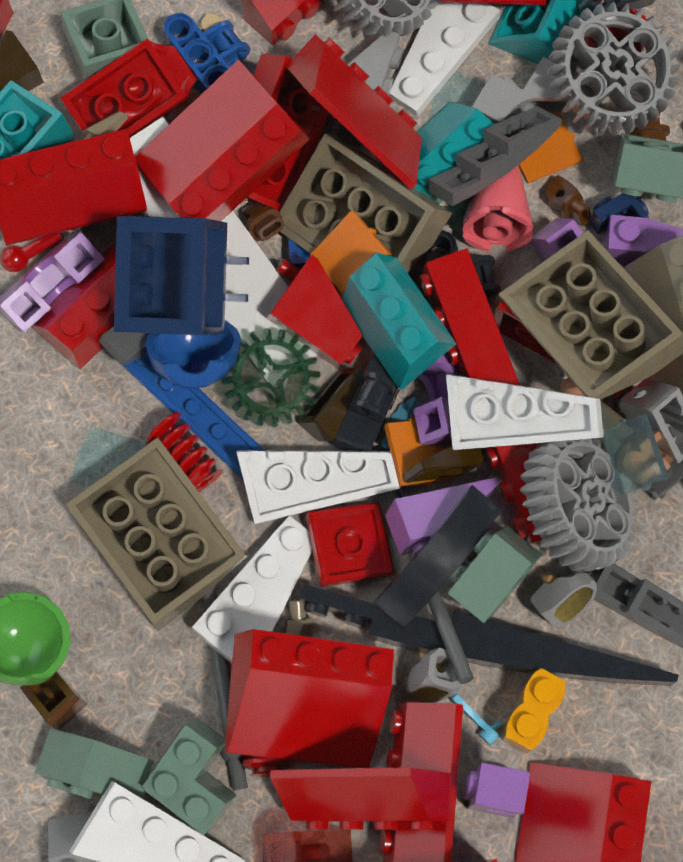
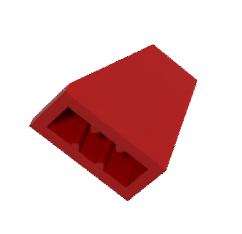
(318, 316)

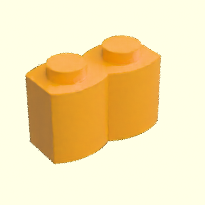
(537, 701)

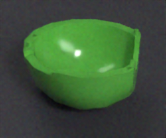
(31, 639)

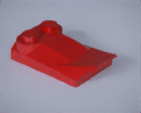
(139, 83)

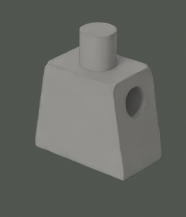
(664, 410)

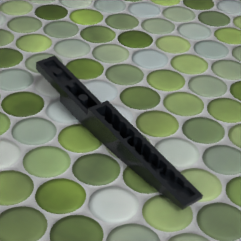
(487, 643)

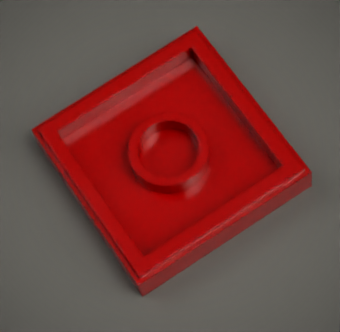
(349, 544)

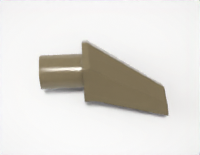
(106, 126)
(299, 621)

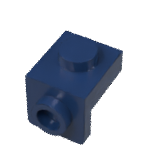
(621, 205)

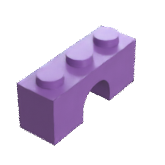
(34, 292)
(434, 417)
(496, 790)

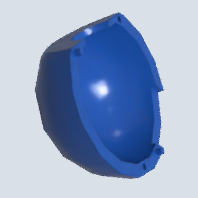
(194, 359)

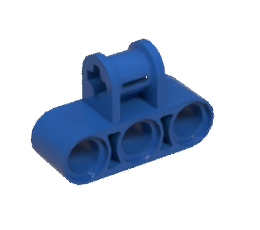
(215, 45)

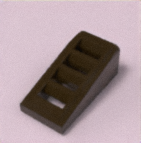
(331, 407)
(444, 464)

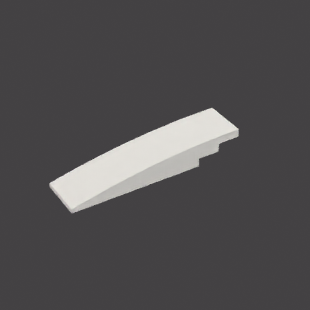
(256, 279)

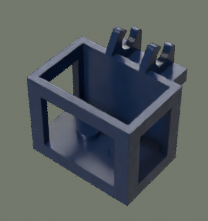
(172, 275)

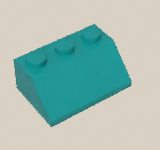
(532, 29)
(29, 123)
(445, 136)
(395, 319)

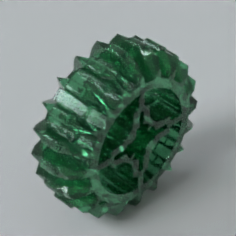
(276, 394)

